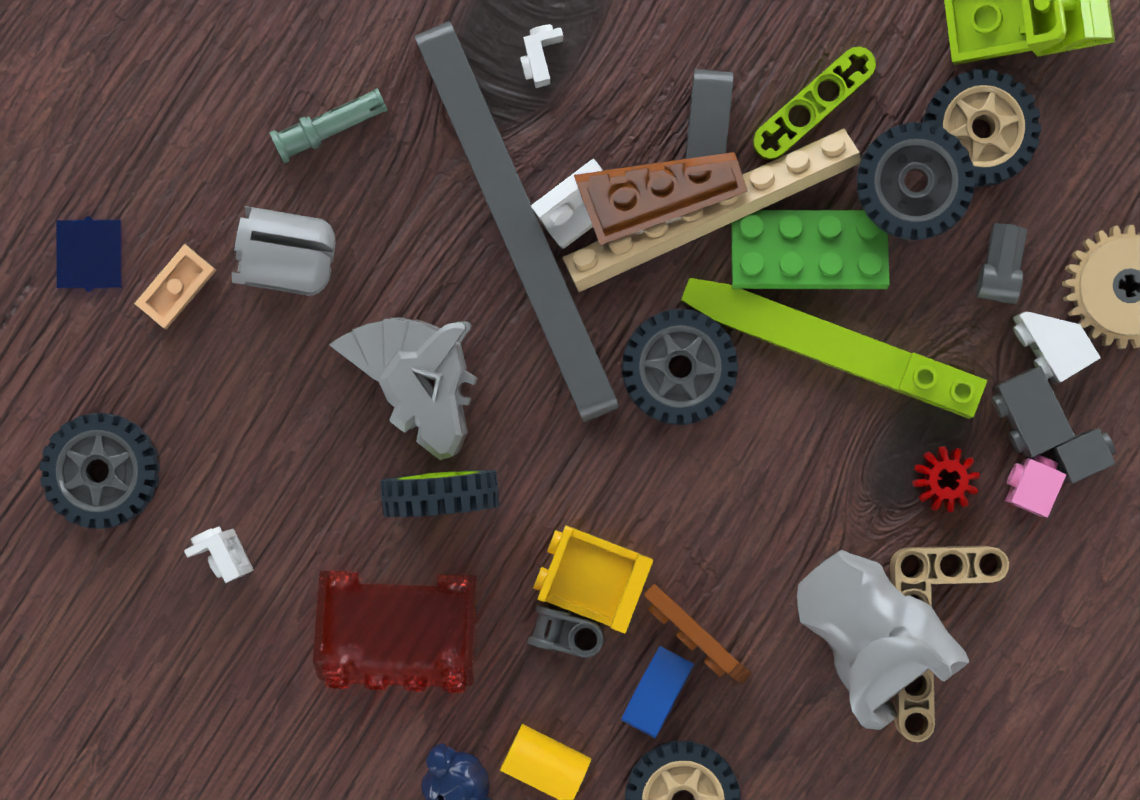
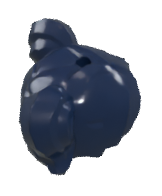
(454, 776)

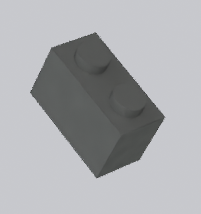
(1031, 412)

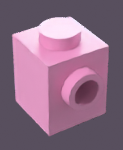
(1035, 485)

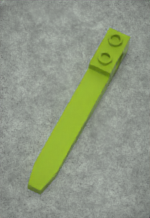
(837, 347)

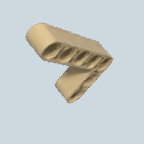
(920, 585)

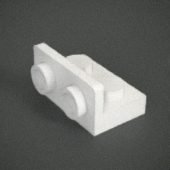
(563, 209)
(226, 551)

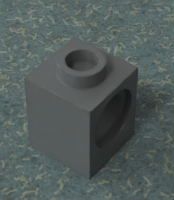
(1084, 455)

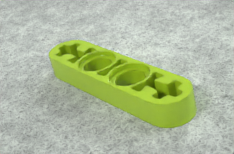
(813, 103)

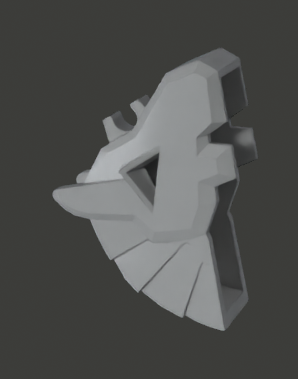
(402, 358)

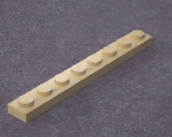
(764, 186)

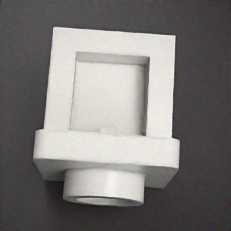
(534, 62)

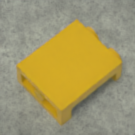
(593, 578)

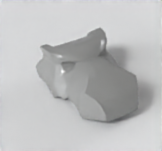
(875, 634)

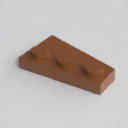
(693, 635)

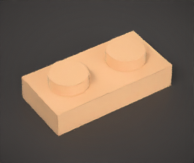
(175, 286)

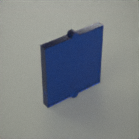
(89, 253)

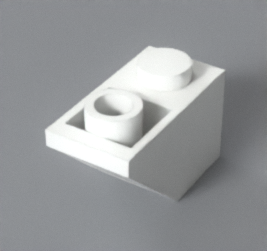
(1058, 344)

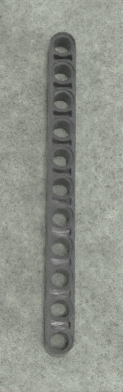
(516, 221)

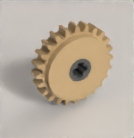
(1097, 289)

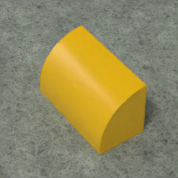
(545, 764)

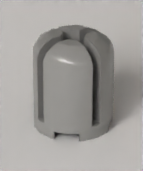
(284, 252)

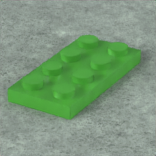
(808, 250)

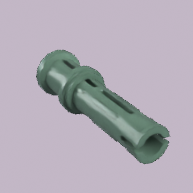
(311, 132)

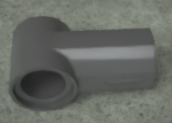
(1001, 273)

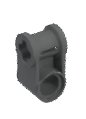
(563, 632)

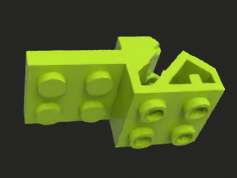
(1010, 27)

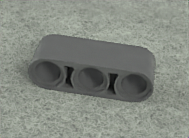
(709, 113)

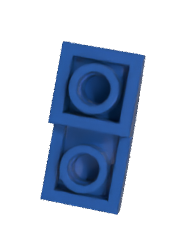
(657, 692)

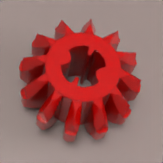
(946, 465)

